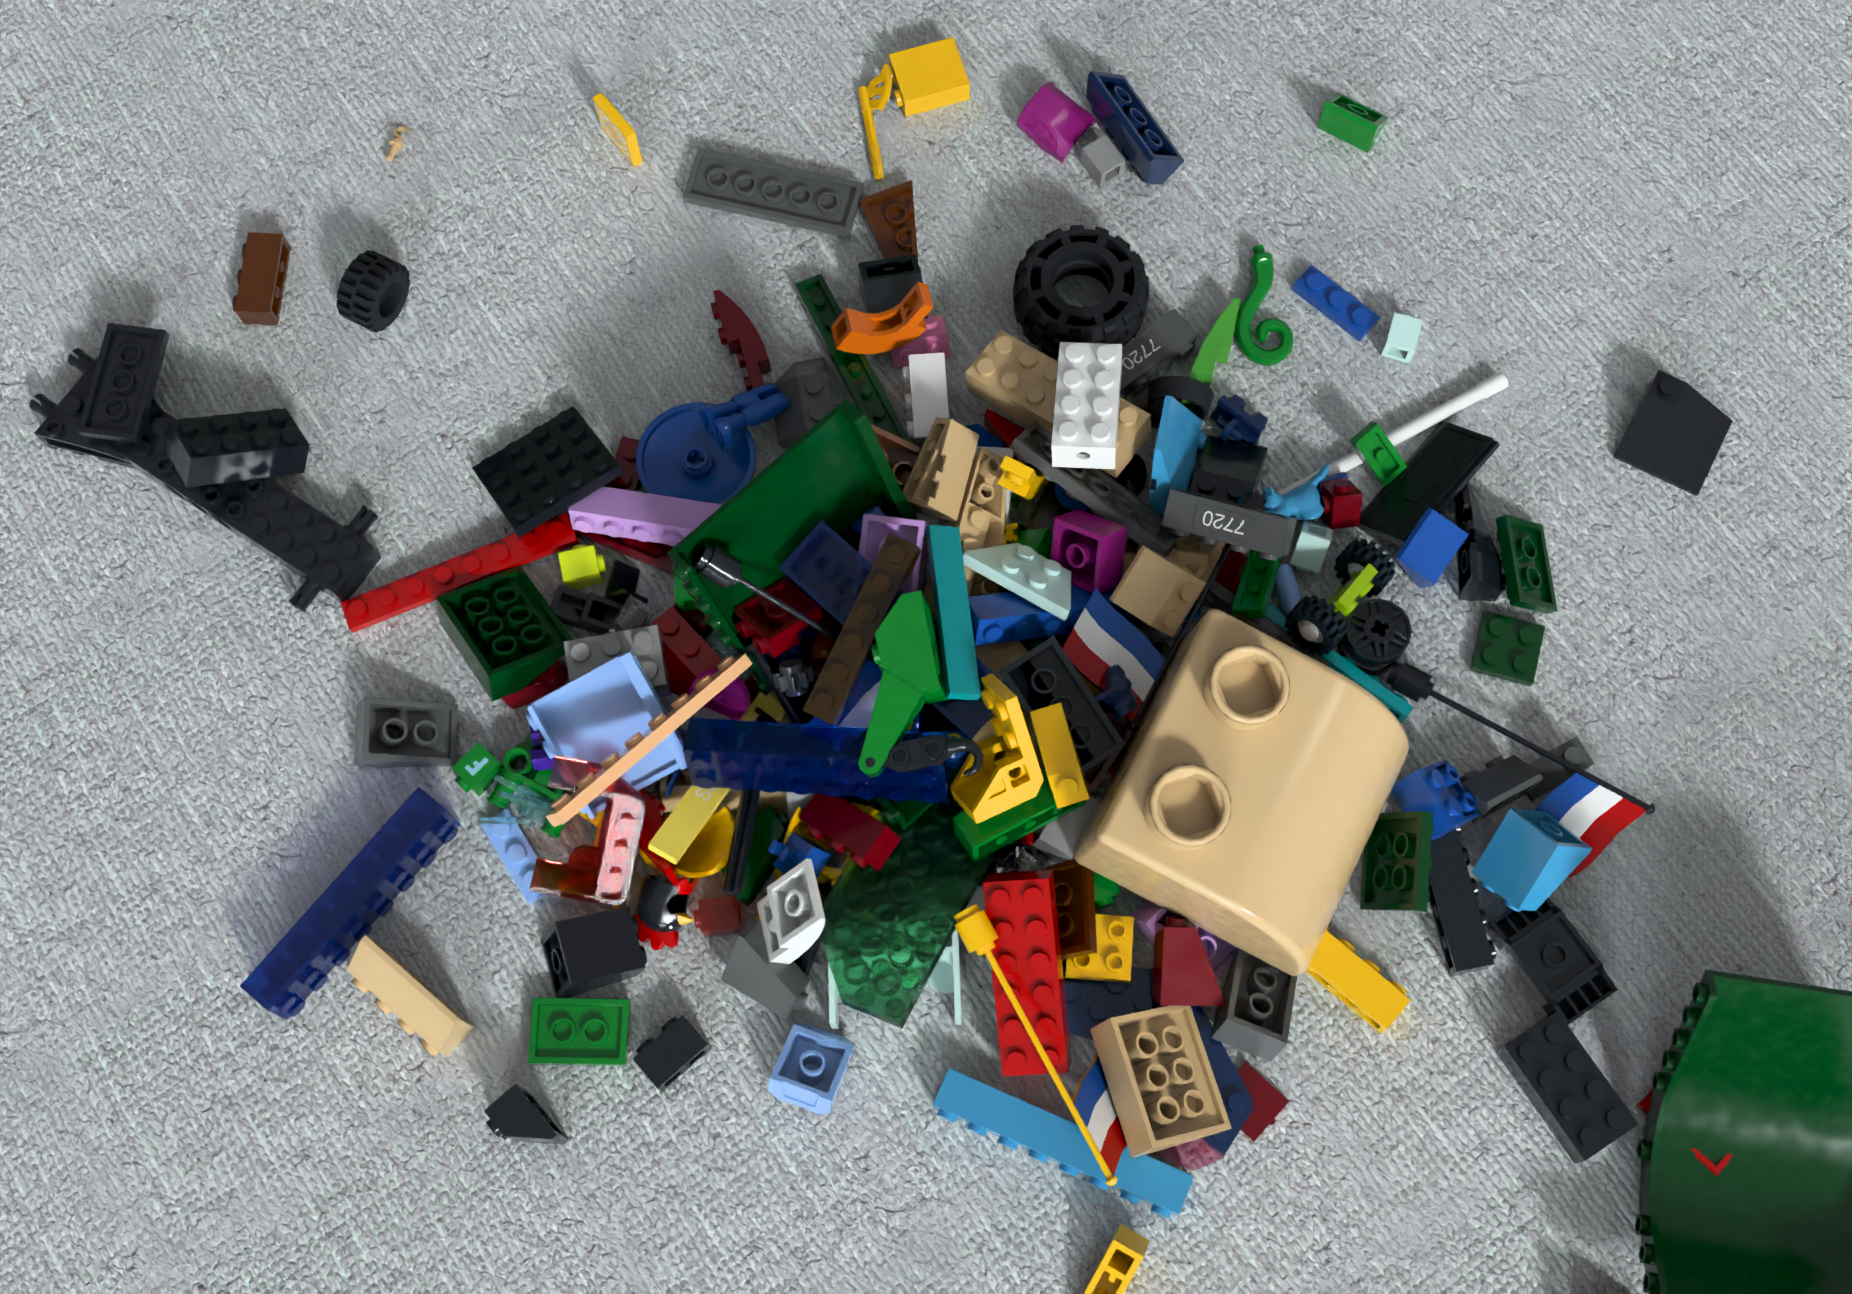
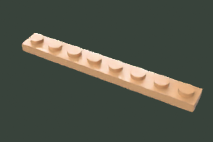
(640, 744)

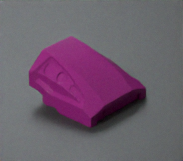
(1054, 121)

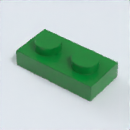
(1378, 453)

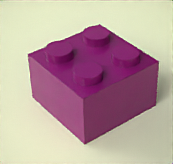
(1089, 549)

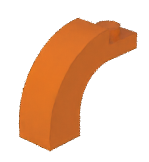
(886, 330)

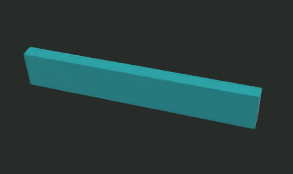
(953, 613)

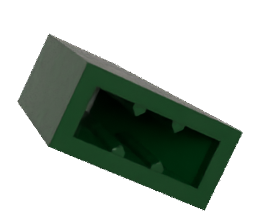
(767, 826)

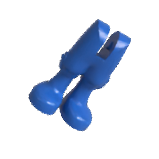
(751, 409)

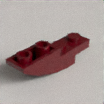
(741, 339)

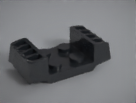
(1553, 959)

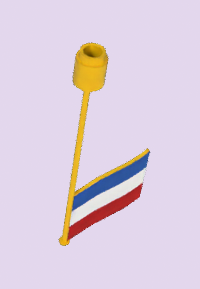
(1092, 1100)

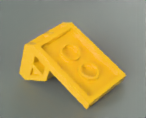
(1006, 780)

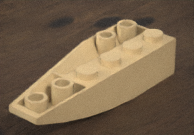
(979, 520)

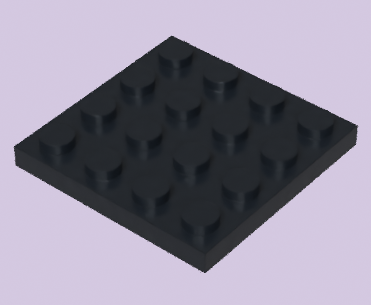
(547, 471)

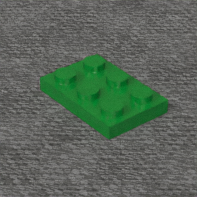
(579, 1031)

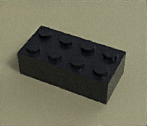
(236, 447)
(1566, 1088)

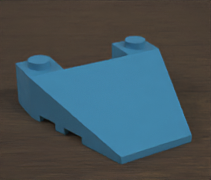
(1174, 452)

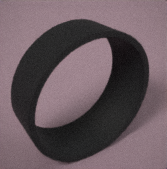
(1181, 388)

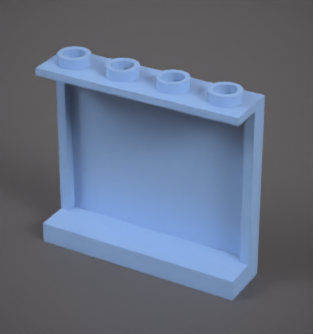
(599, 714)

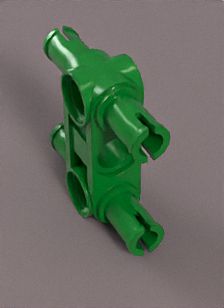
(528, 777)

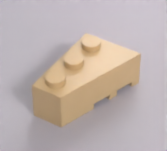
(942, 470)

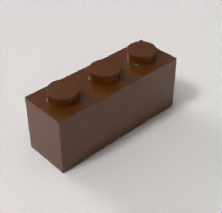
(262, 278)

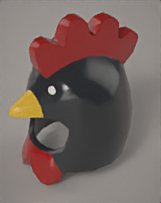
(662, 910)

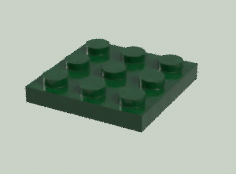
(1398, 863)

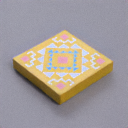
(617, 129)

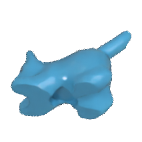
(1299, 502)

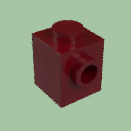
(1341, 504)

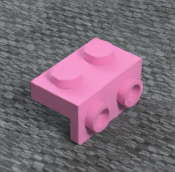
(932, 340)

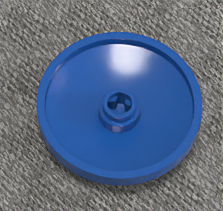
(685, 462)

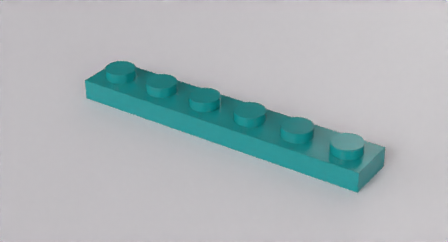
(1393, 701)

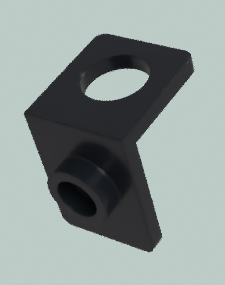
(623, 583)

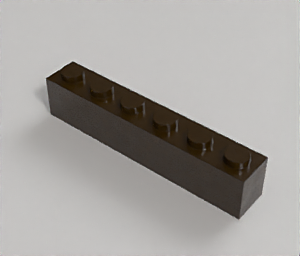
(858, 633)

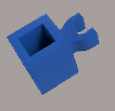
(797, 850)

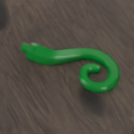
(1262, 278)

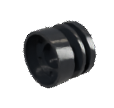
(1367, 649)

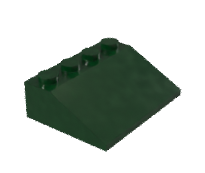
(503, 630)

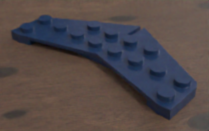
(1096, 1001)

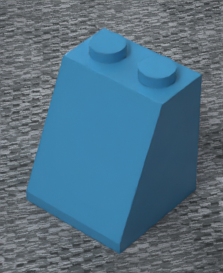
(1529, 858)

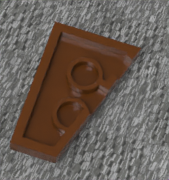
(892, 220)

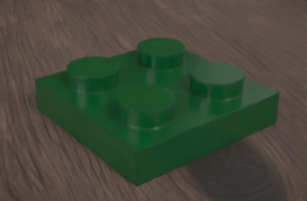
(1507, 648)

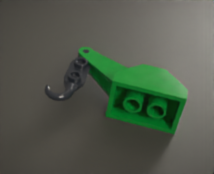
(910, 677)

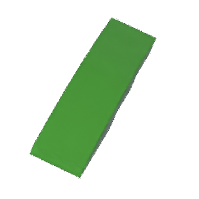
(1216, 346)

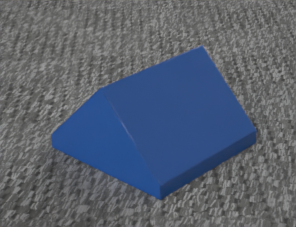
(1430, 548)

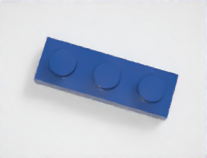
(1335, 303)

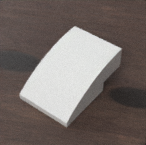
(792, 914)

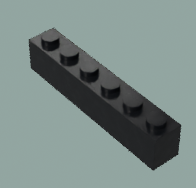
(1455, 908)

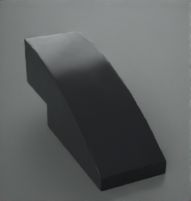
(583, 610)

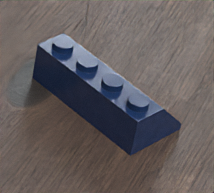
(1132, 127)

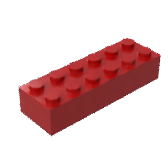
(1030, 957)

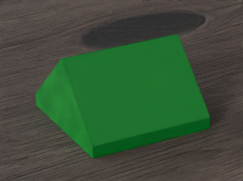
(1351, 121)

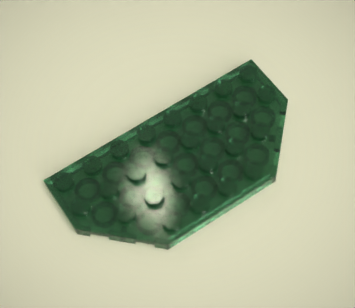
(894, 922)

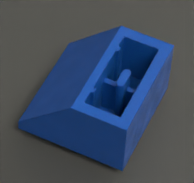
(1437, 791)

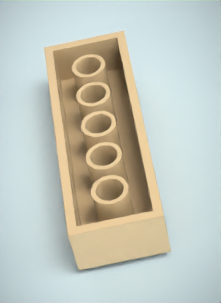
(1024, 387)

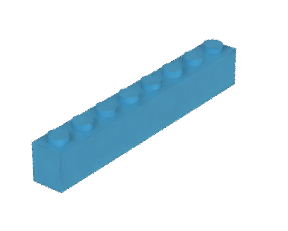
(1058, 1140)

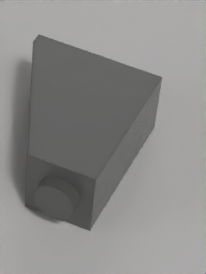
(771, 984)

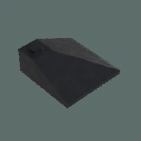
(1674, 433)

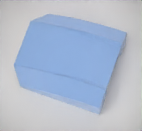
(811, 1067)

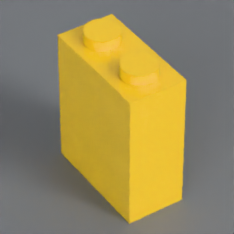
(928, 77)

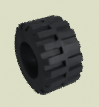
(373, 291)

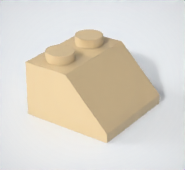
(1157, 591)

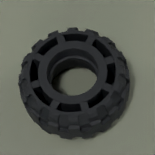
(1088, 252)

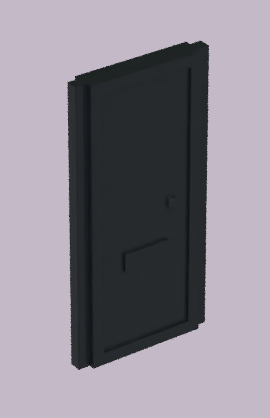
(1431, 480)

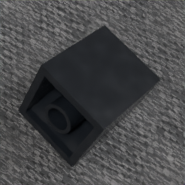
(593, 951)

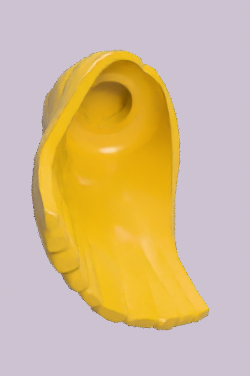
(708, 850)

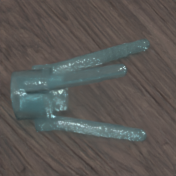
(530, 805)

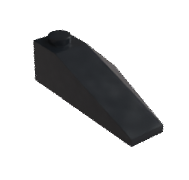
(1477, 558)

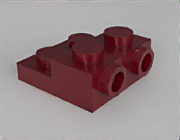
(771, 626)

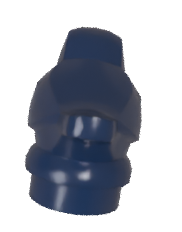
(1117, 692)

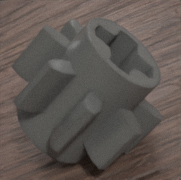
(793, 677)

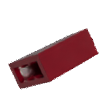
(1182, 967)

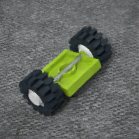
(1319, 623)

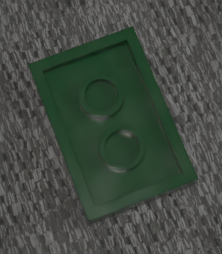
(1526, 564)

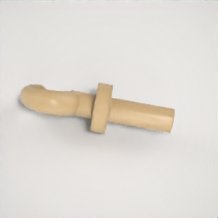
(396, 142)

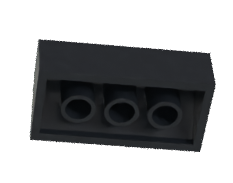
(1049, 677)

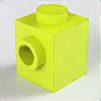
(582, 566)

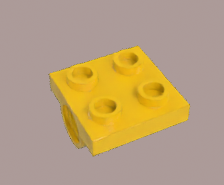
(1113, 952)

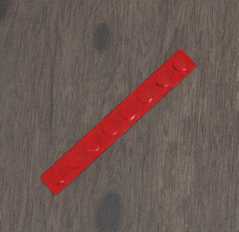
(458, 572)

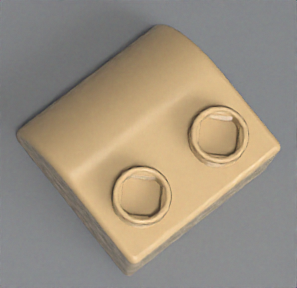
(1247, 791)

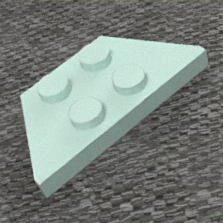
(1025, 574)

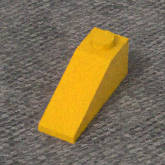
(1059, 755)
(1118, 1263)

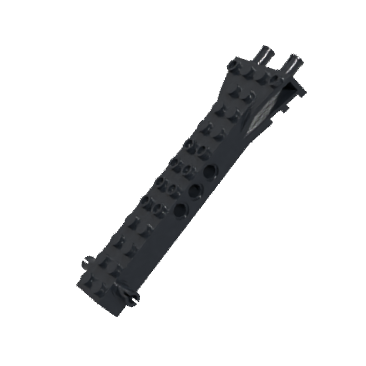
(257, 510)

